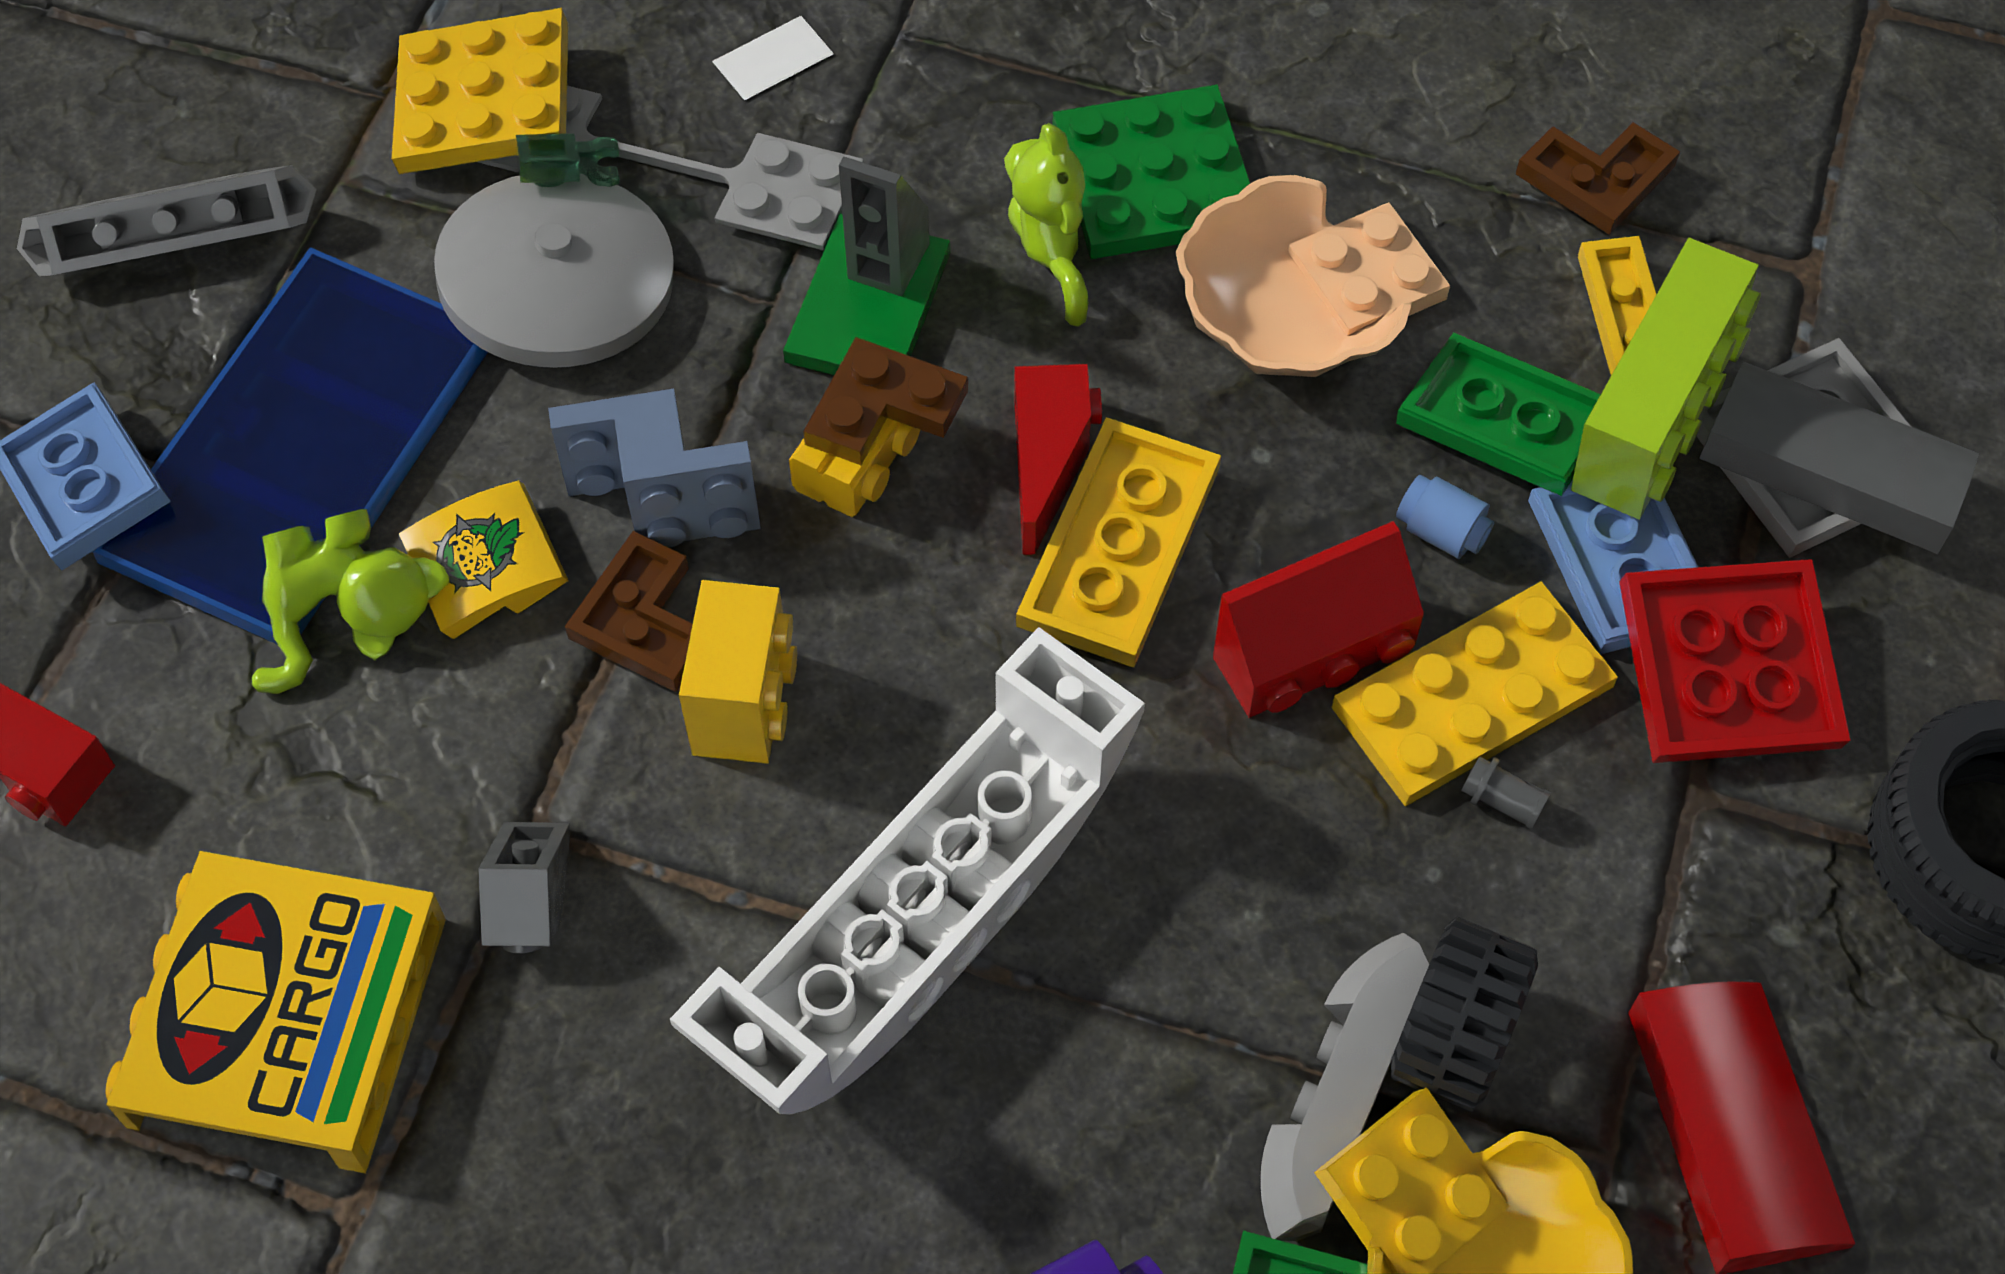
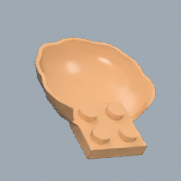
(1297, 290)

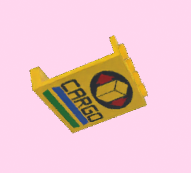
(279, 1006)

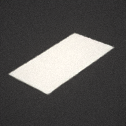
(772, 57)

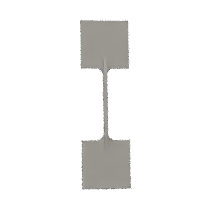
(775, 191)

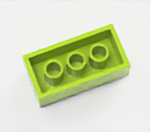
(1666, 379)

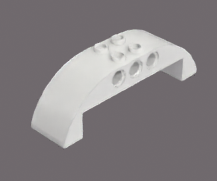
(924, 888)

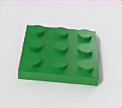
(1151, 166)

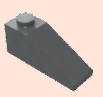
(882, 226)

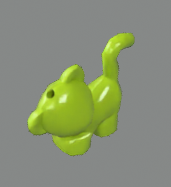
(1048, 210)
(375, 591)

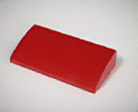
(1738, 1125)

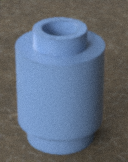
(1445, 516)

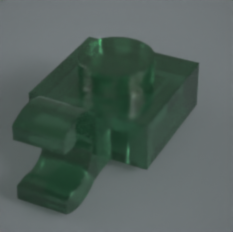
(559, 158)

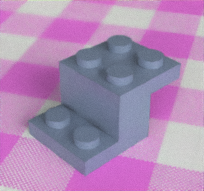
(641, 447)

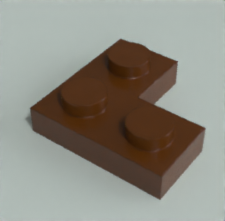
(1595, 185)
(882, 385)
(626, 616)

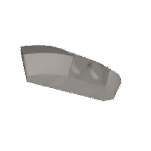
(165, 220)
(1373, 1007)

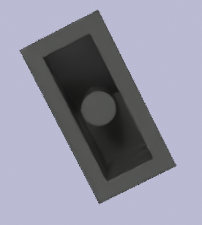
(524, 885)

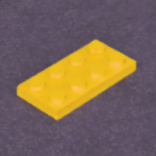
(1119, 541)
(1473, 692)

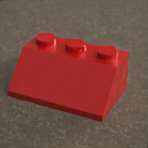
(1318, 621)

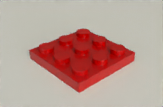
(1733, 661)

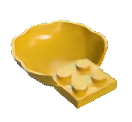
(1442, 1210)

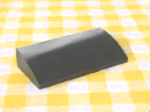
(1841, 457)

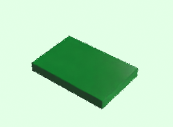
(845, 309)
(1501, 412)

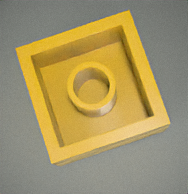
(737, 672)

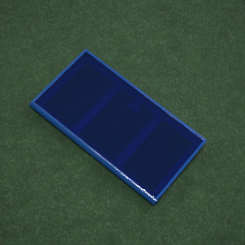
(297, 428)

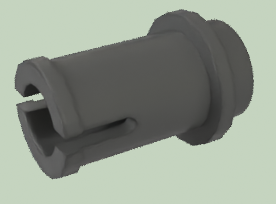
(1505, 792)

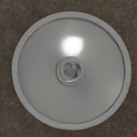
(554, 271)

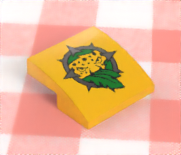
(491, 553)

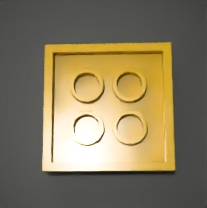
(477, 87)

